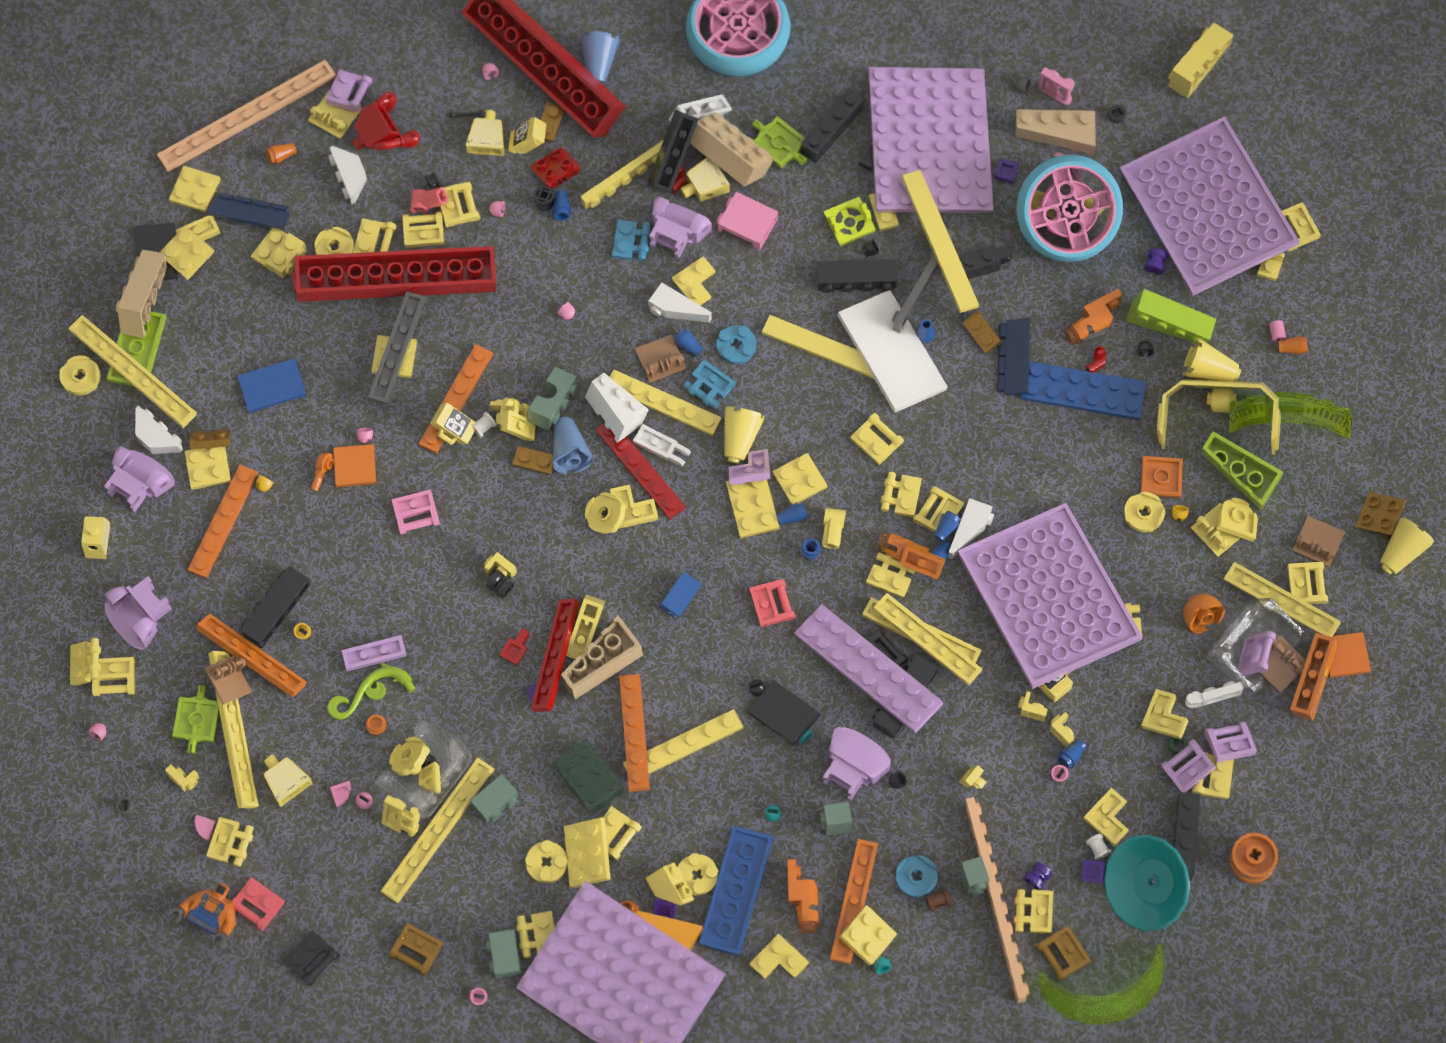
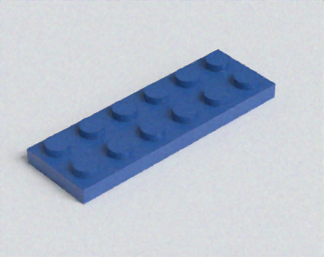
(1085, 390)
(736, 890)

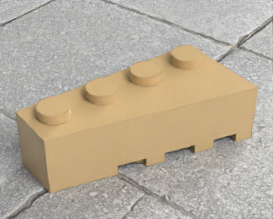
(1058, 127)
(141, 292)
(602, 659)

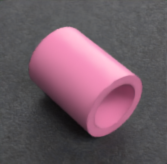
(1277, 330)

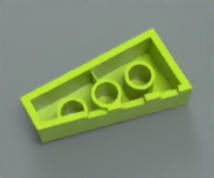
(1169, 317)
(1243, 469)

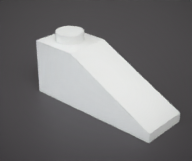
(705, 107)
(676, 306)
(973, 523)

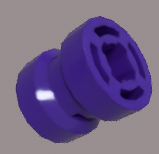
(1157, 258)
(1038, 875)

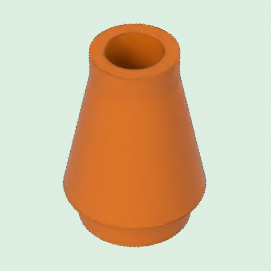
(278, 153)
(1294, 345)

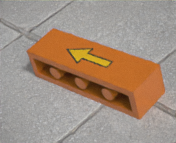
(1314, 676)

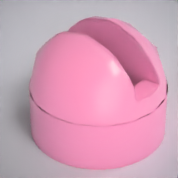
(489, 68)
(495, 208)
(567, 311)
(364, 434)
(98, 729)
(1056, 770)
(362, 804)
(478, 1001)

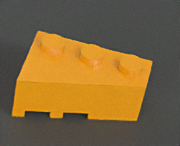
(681, 931)

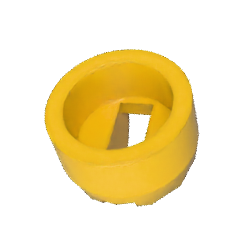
(263, 484)
(1180, 512)
(300, 635)

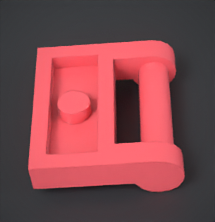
(765, 604)
(262, 899)

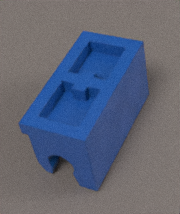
(680, 595)

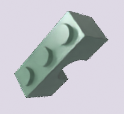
(545, 411)

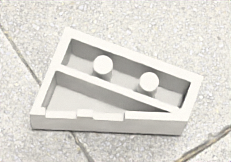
(616, 406)

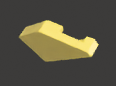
(430, 778)

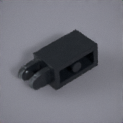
(985, 260)

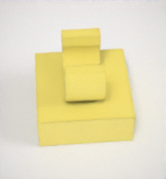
(972, 777)

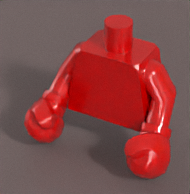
(378, 130)

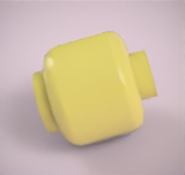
(1221, 399)

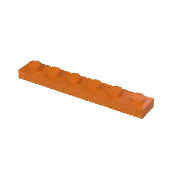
(459, 392)
(223, 521)
(254, 656)
(634, 733)
(854, 896)

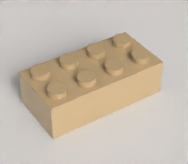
(730, 149)

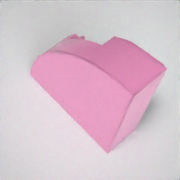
(341, 792)
(204, 827)

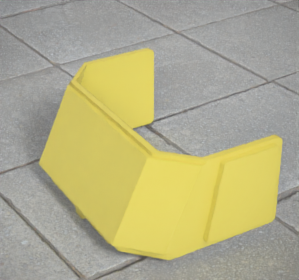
(1163, 407)

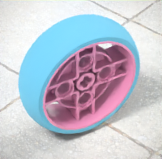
(714, 51)
(1060, 173)

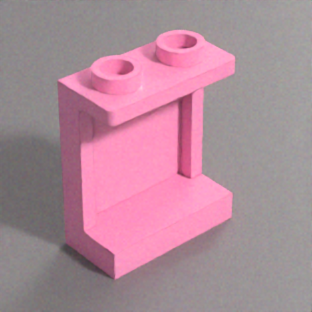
(747, 219)

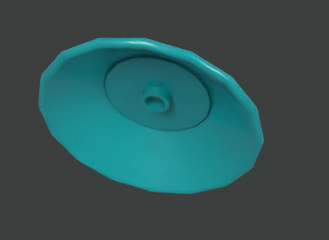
(1131, 887)

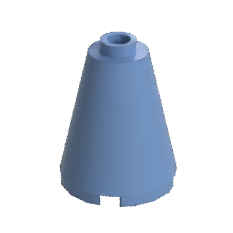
(598, 53)
(569, 447)

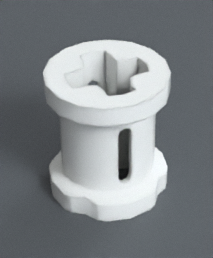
(484, 424)
(1098, 847)

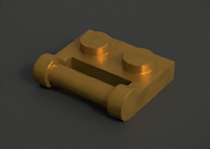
(419, 943)
(1070, 950)

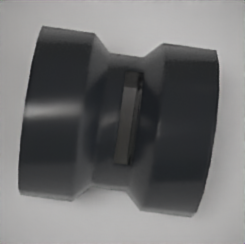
(542, 202)
(499, 584)

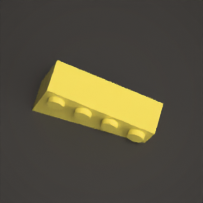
(1199, 60)

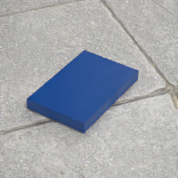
(271, 385)

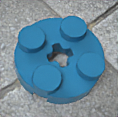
(729, 352)
(914, 865)

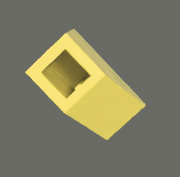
(669, 885)

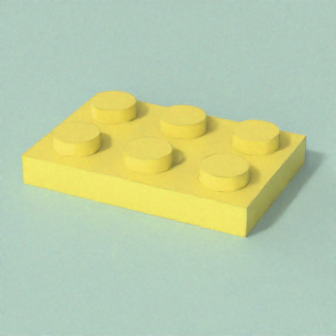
(753, 508)
(587, 852)

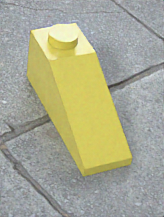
(585, 626)

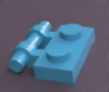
(625, 239)
(712, 379)

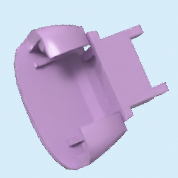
(677, 226)
(137, 477)
(135, 614)
(855, 761)

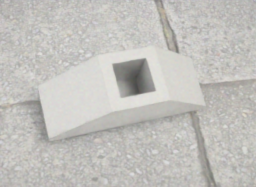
(349, 172)
(155, 435)

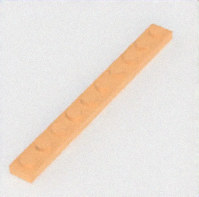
(246, 115)
(999, 908)

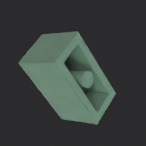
(494, 799)
(836, 818)
(974, 876)
(504, 954)

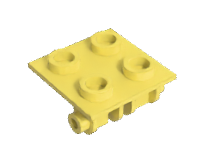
(332, 118)
(1215, 539)

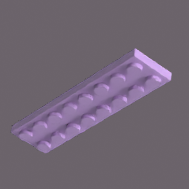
(868, 668)

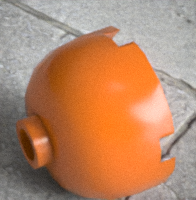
(1202, 610)

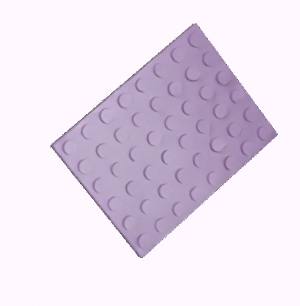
(933, 125)
(1209, 206)
(1049, 595)
(618, 974)

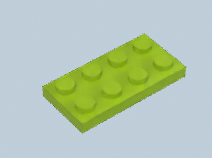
(139, 348)

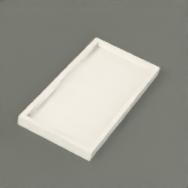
(893, 358)

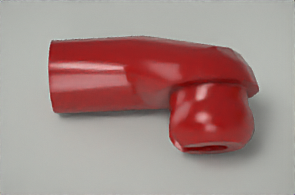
(680, 181)
(1099, 360)

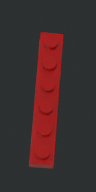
(642, 472)
(555, 655)

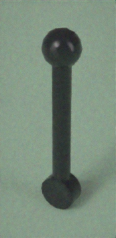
(481, 114)

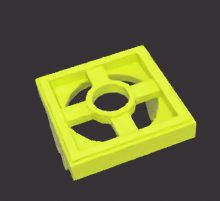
(865, 215)

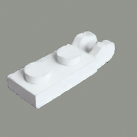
(660, 444)
(1213, 695)

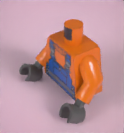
(209, 911)

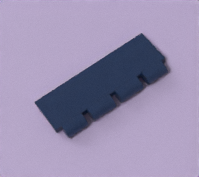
(244, 211)
(1016, 353)

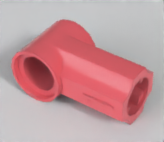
(423, 200)

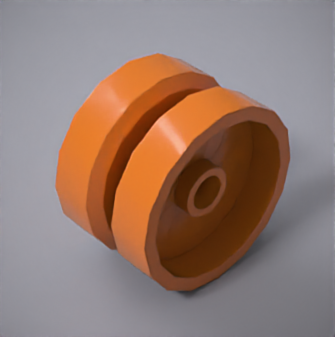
(1258, 847)

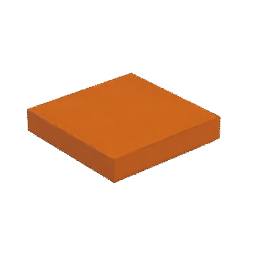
(354, 465)
(1162, 476)
(1350, 656)

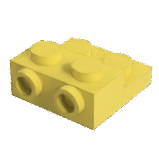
(279, 251)

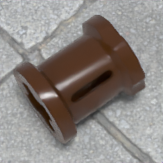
(938, 900)

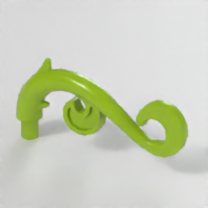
(374, 694)

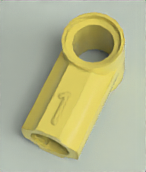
(833, 527)

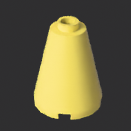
(1210, 364)
(740, 432)
(1404, 546)

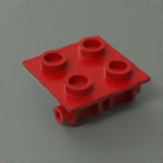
(555, 167)

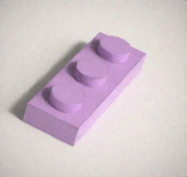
(374, 653)

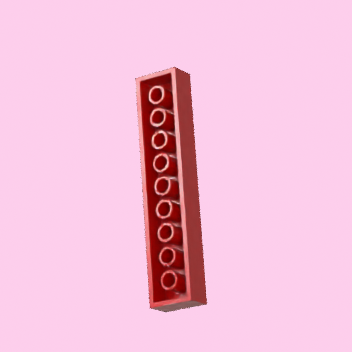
(546, 63)
(395, 273)

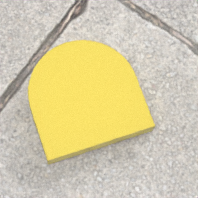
(1237, 519)

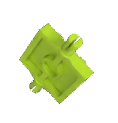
(780, 141)
(196, 719)

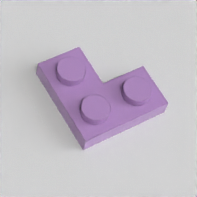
(756, 469)

